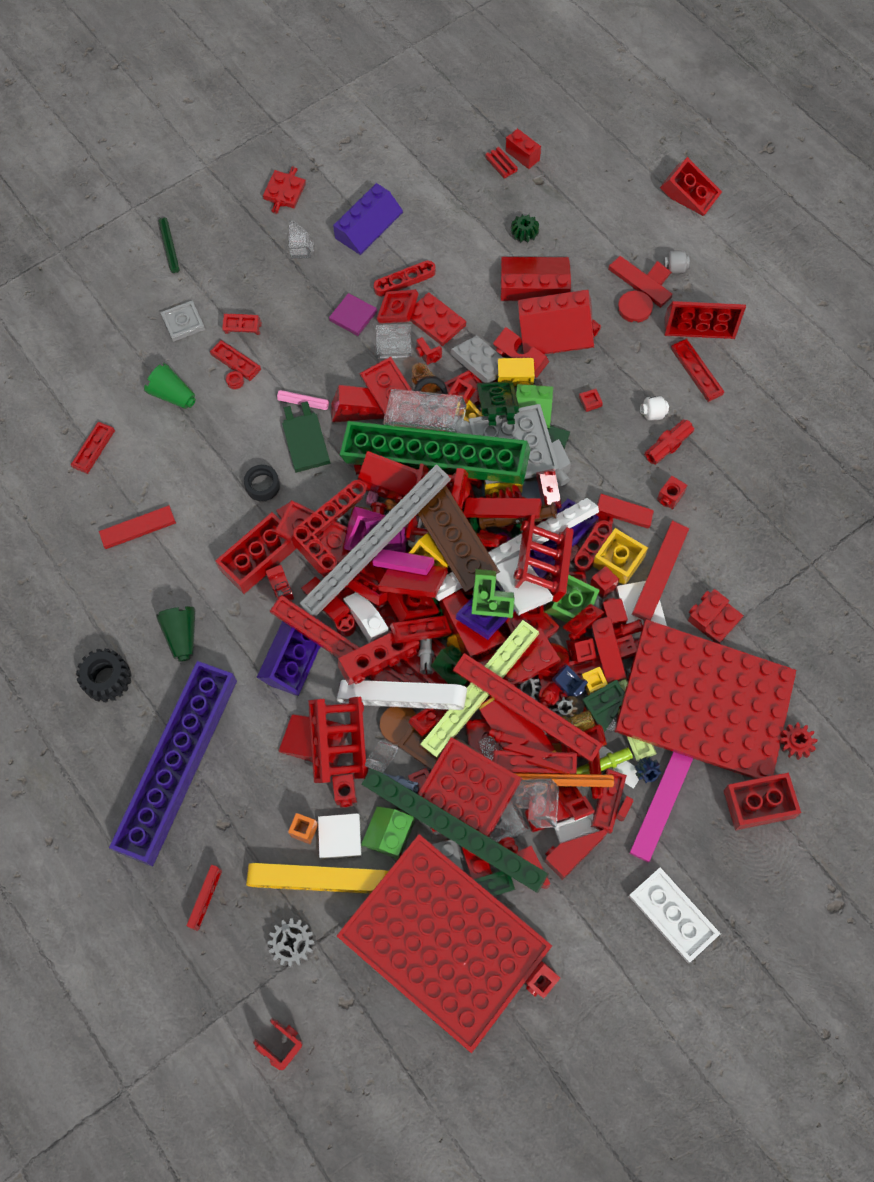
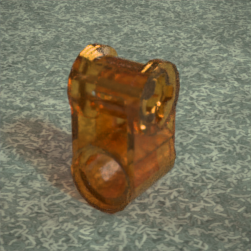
(420, 371)

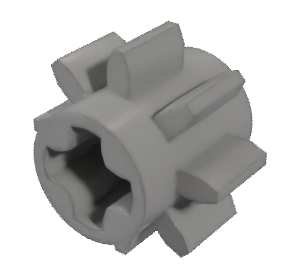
(568, 707)

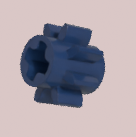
(647, 769)

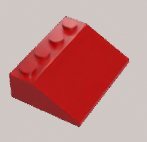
(534, 277)
(703, 319)
(557, 322)

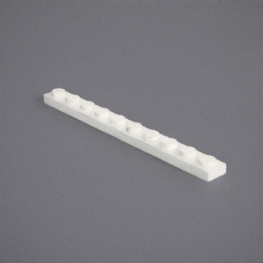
(511, 549)

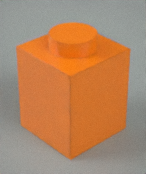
(303, 828)

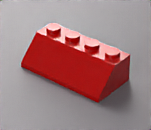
(387, 477)

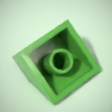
(531, 395)
(388, 832)

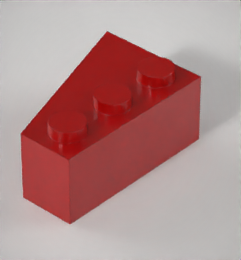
(354, 404)

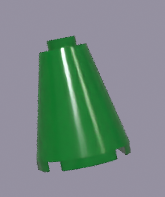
(169, 387)

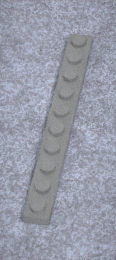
(375, 541)

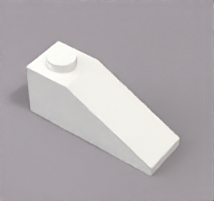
(366, 617)

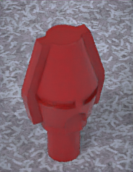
(549, 694)

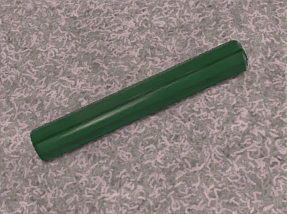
(169, 246)

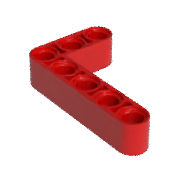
(324, 521)

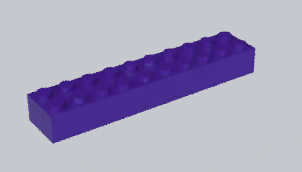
(173, 764)

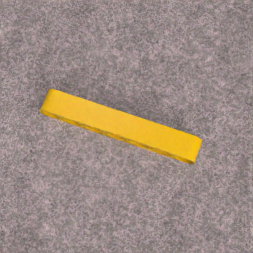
(313, 878)

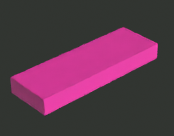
(403, 561)

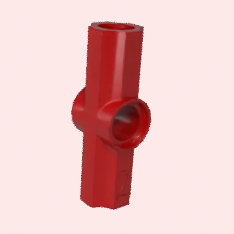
(669, 441)

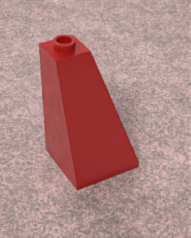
(469, 640)

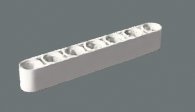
(405, 694)

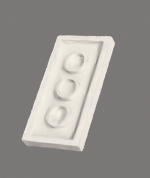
(674, 915)

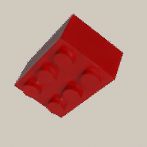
(762, 801)

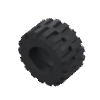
(93, 665)

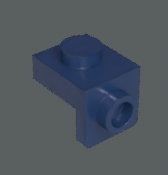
(569, 682)

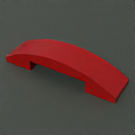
(574, 803)

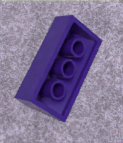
(367, 219)
(288, 660)

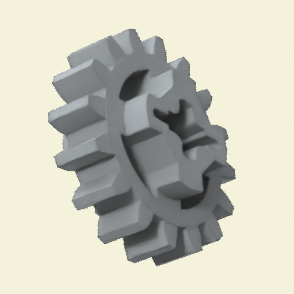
(282, 946)

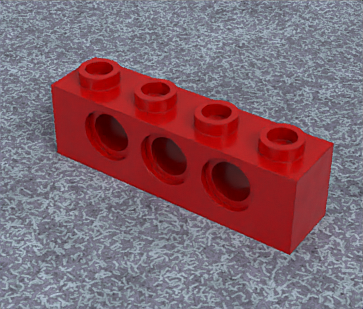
(366, 654)

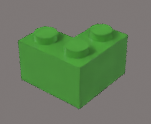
(487, 600)

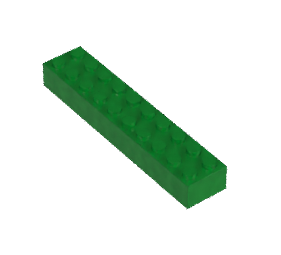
(479, 455)

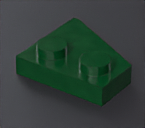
(605, 703)

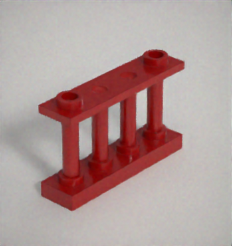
(459, 481)
(561, 556)
(319, 743)

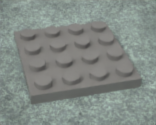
(528, 426)

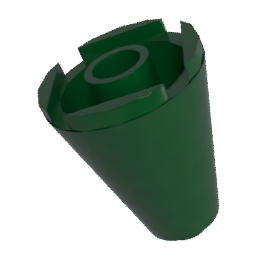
(178, 630)

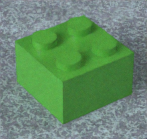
(576, 599)

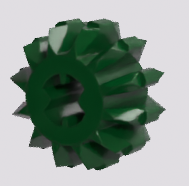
(525, 228)

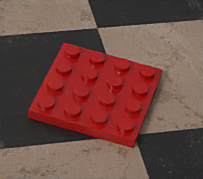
(470, 786)

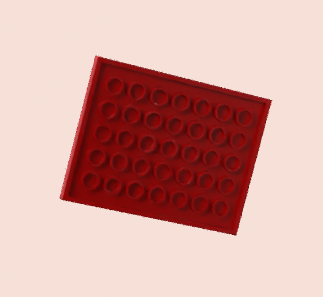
(706, 701)
(444, 942)

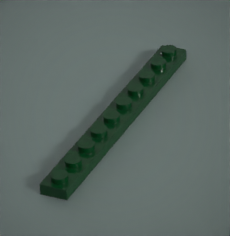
(456, 830)

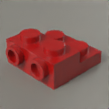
(714, 616)

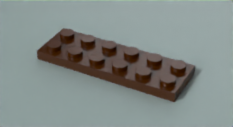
(456, 538)

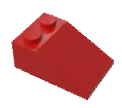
(691, 187)
(298, 739)

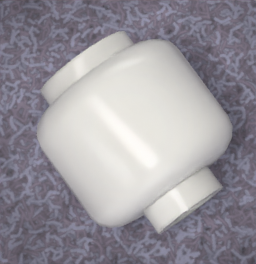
(654, 408)

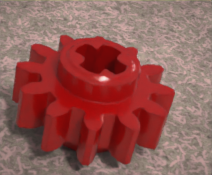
(806, 742)

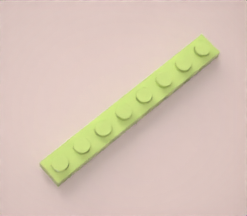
(500, 664)

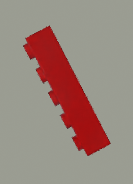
(367, 589)

